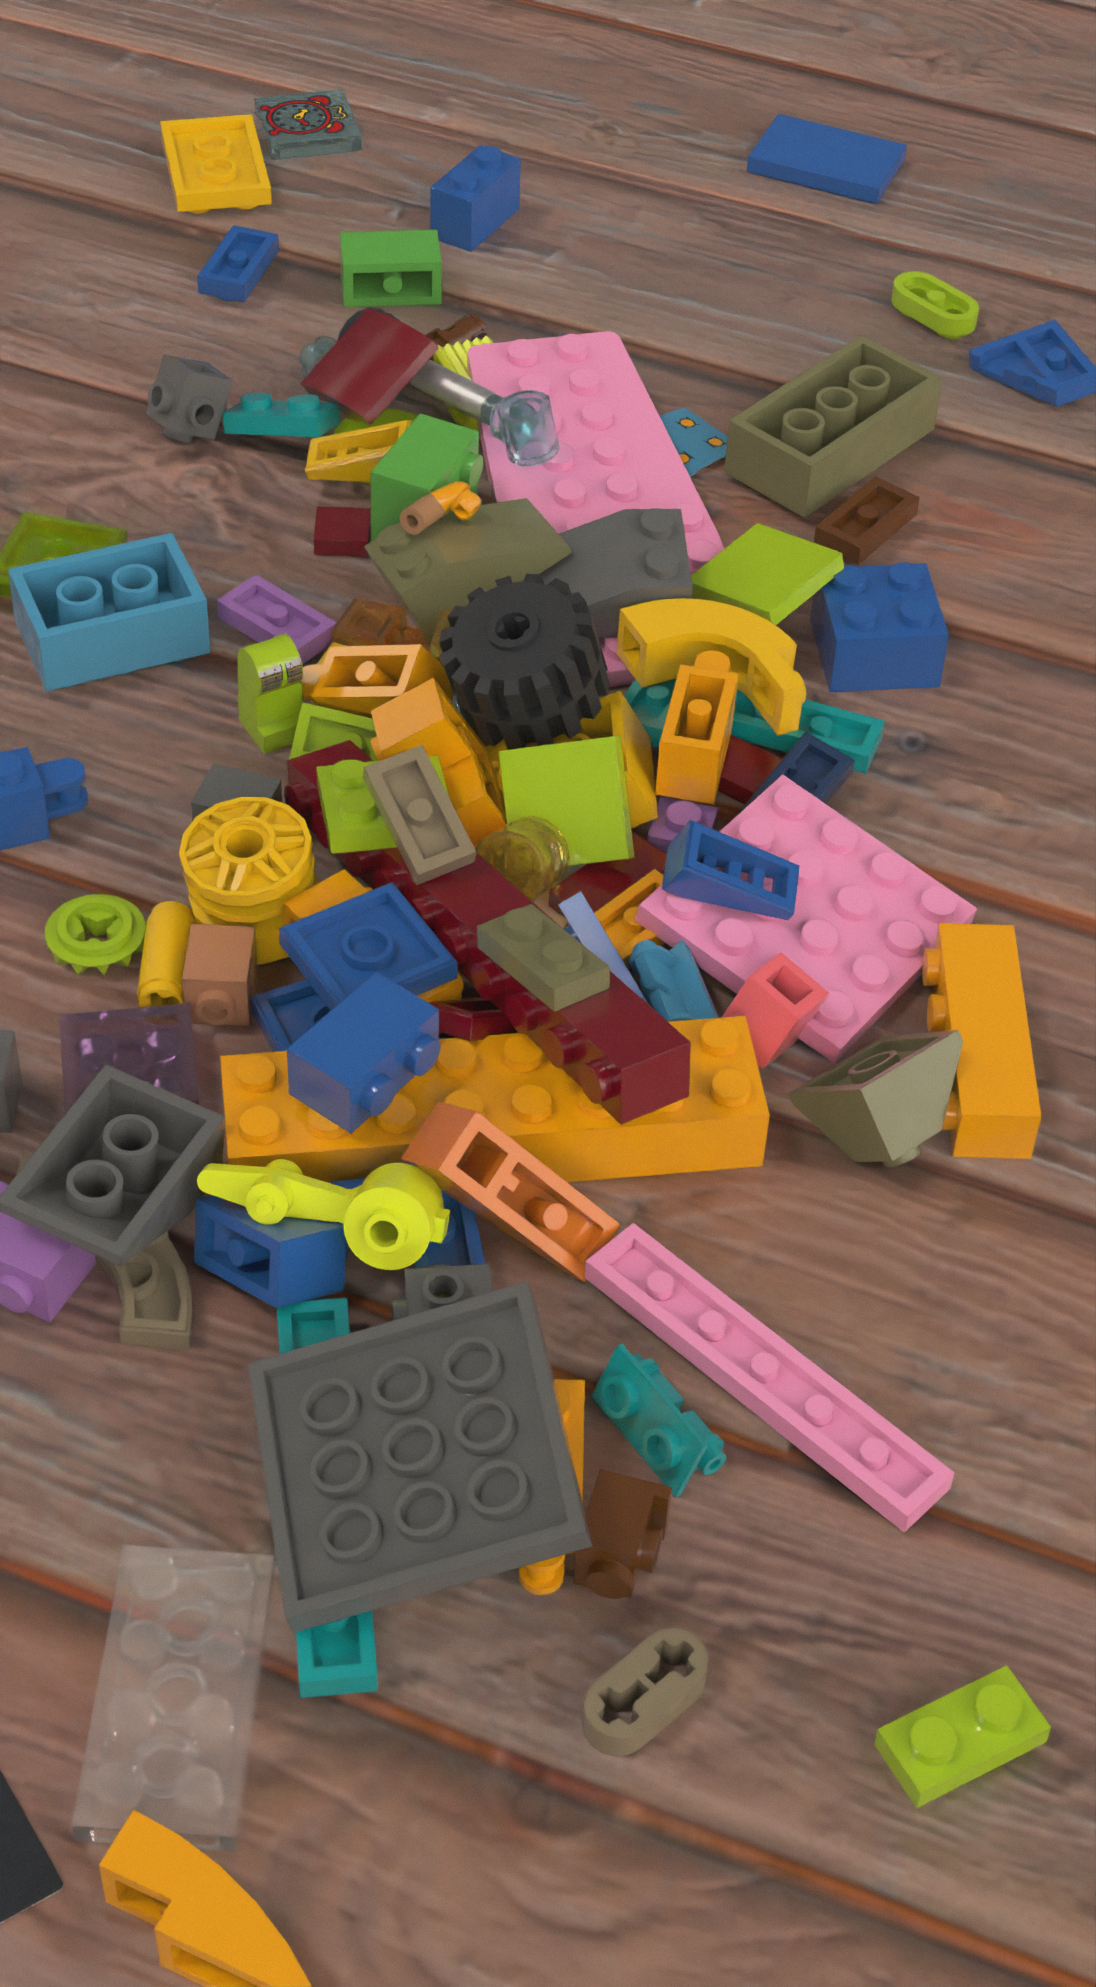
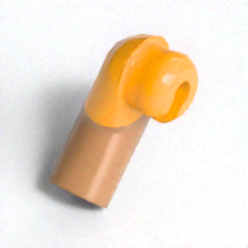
(437, 504)

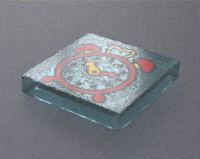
(307, 124)

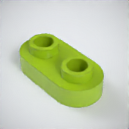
(935, 304)

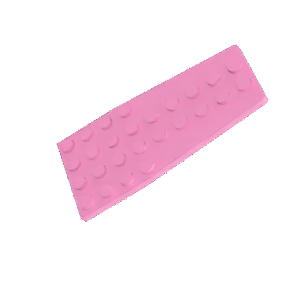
(609, 442)

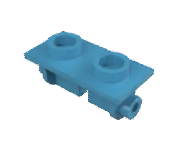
(672, 981)

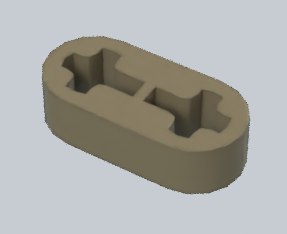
(655, 1703)

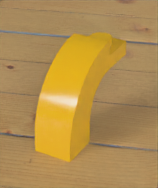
(673, 632)

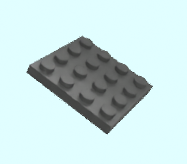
(415, 1457)

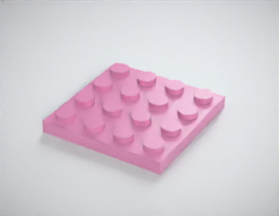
(854, 923)

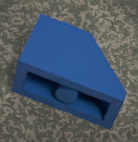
(273, 1261)

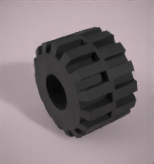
(524, 661)

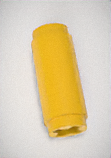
(164, 955)

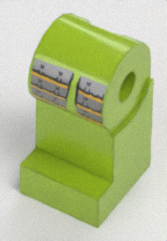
(270, 691)

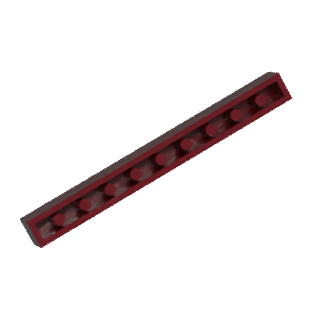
(606, 1043)

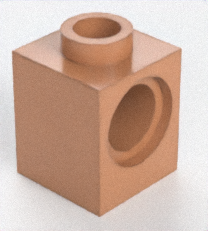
(220, 974)

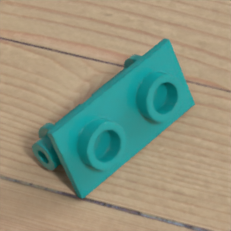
(649, 1417)

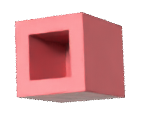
(777, 1006)

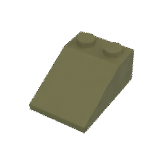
(459, 556)

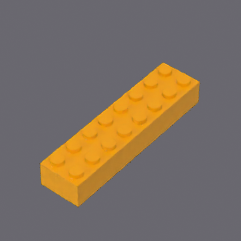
(524, 1097)

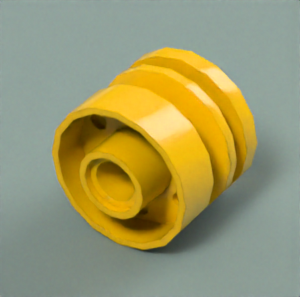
(244, 864)

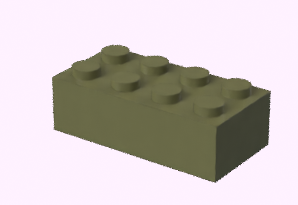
(832, 425)

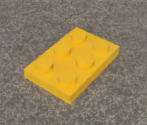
(215, 163)

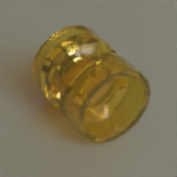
(527, 854)

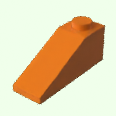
(509, 1187)

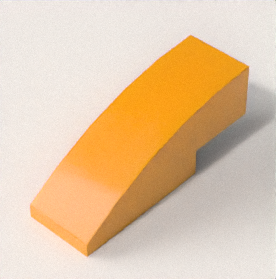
(200, 1914)

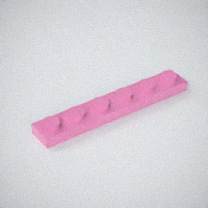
(770, 1377)

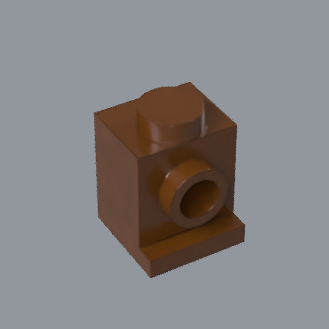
(626, 1530)

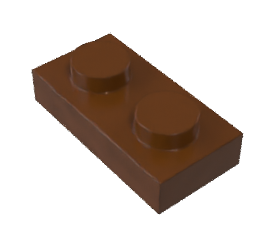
(866, 520)

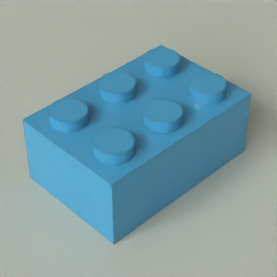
(109, 611)

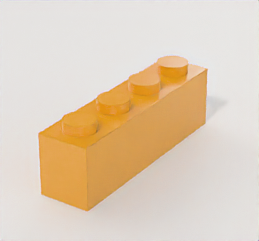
(981, 995)

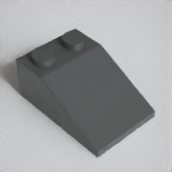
(625, 562)
(117, 1167)

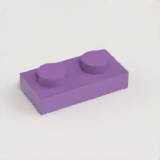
(268, 611)

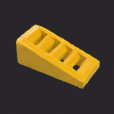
(351, 452)

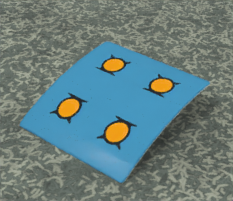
(694, 439)

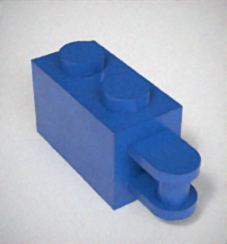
(35, 794)

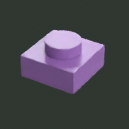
(673, 816)

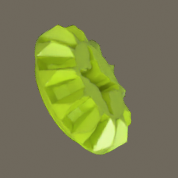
(98, 916)

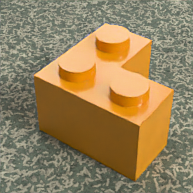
(431, 720)

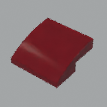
(369, 365)

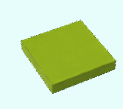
(767, 573)
(575, 789)

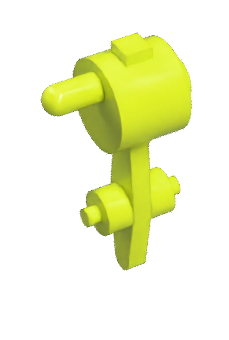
(383, 1220)

